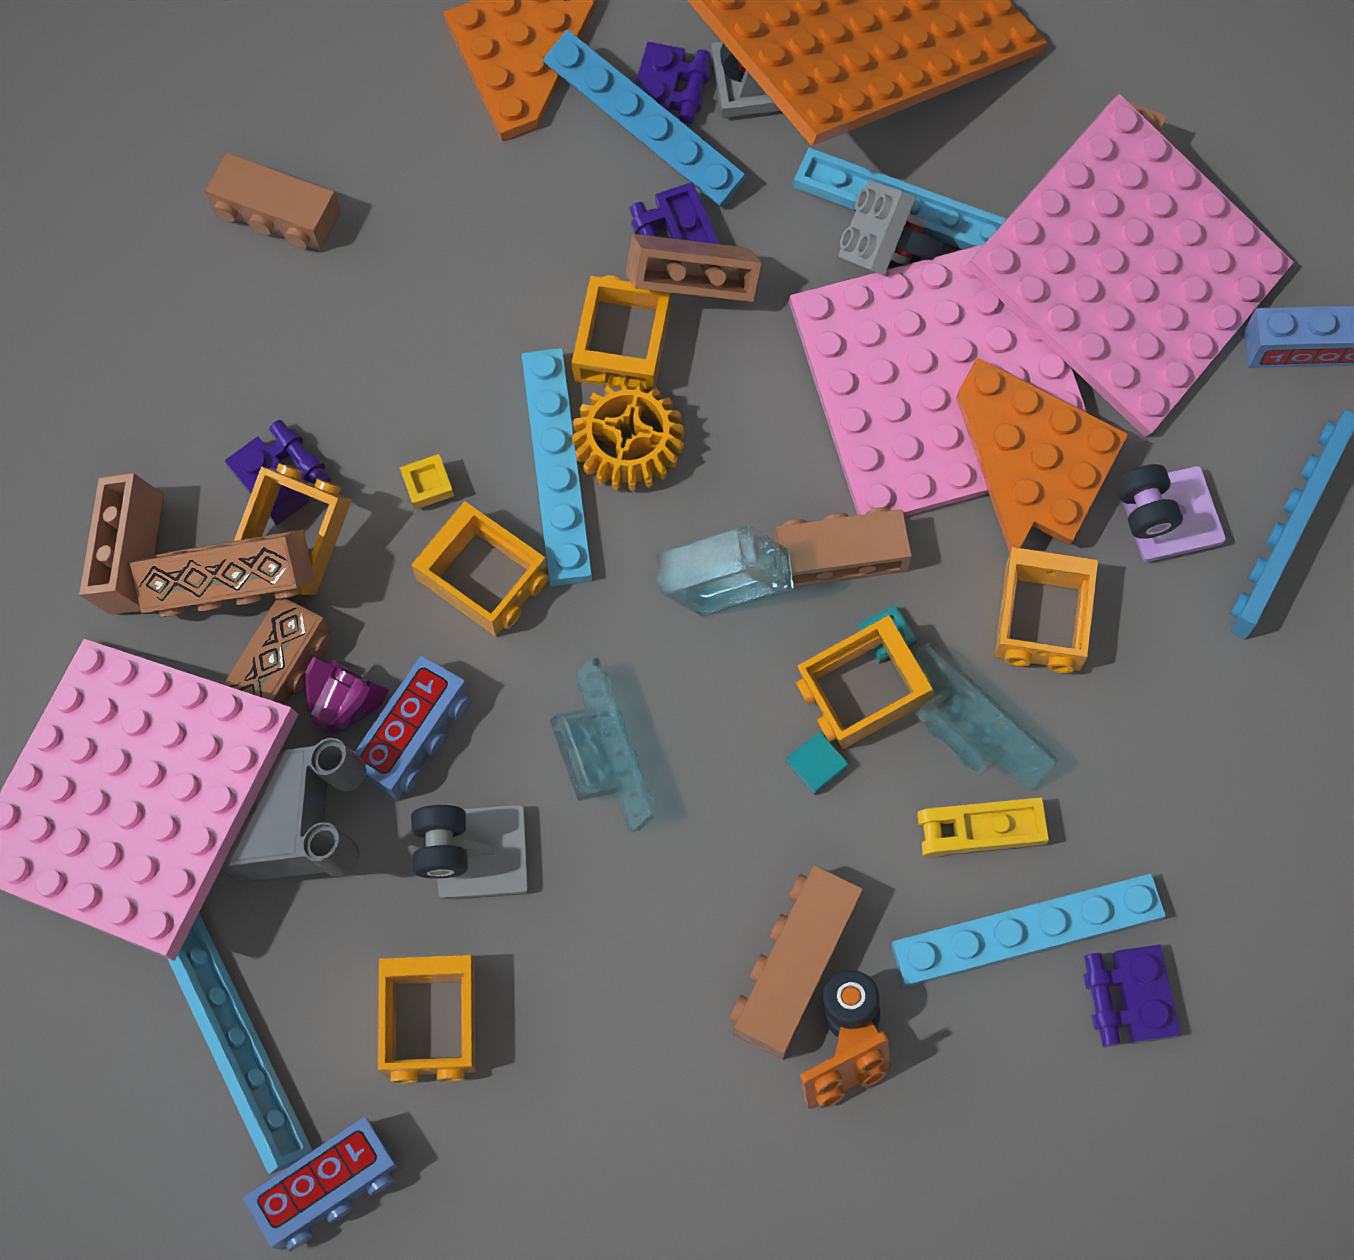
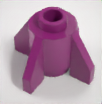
(339, 695)

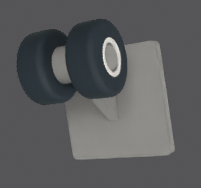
(472, 850)

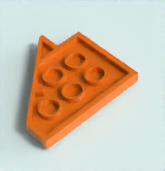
(505, 54)
(1035, 453)

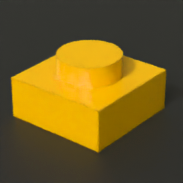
(426, 481)

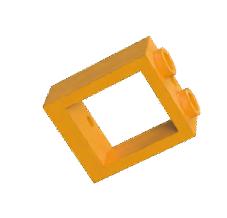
(613, 369)
(262, 503)
(448, 545)
(1054, 571)
(880, 632)
(418, 971)

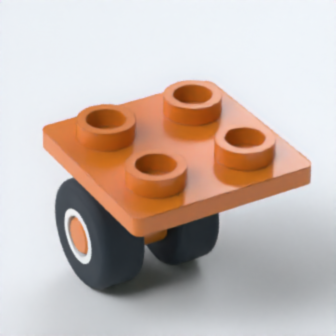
(861, 1052)

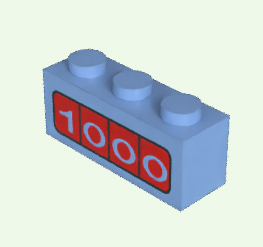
(1300, 337)
(412, 727)
(322, 1185)

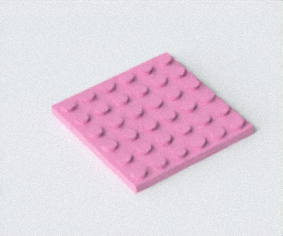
(1130, 265)
(890, 371)
(134, 794)

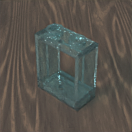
(724, 571)

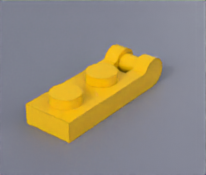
(984, 827)

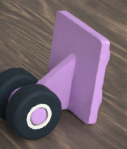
(1169, 511)

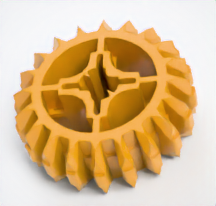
(598, 424)

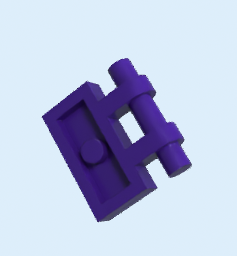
(661, 71)
(678, 211)
(249, 459)
(1144, 993)

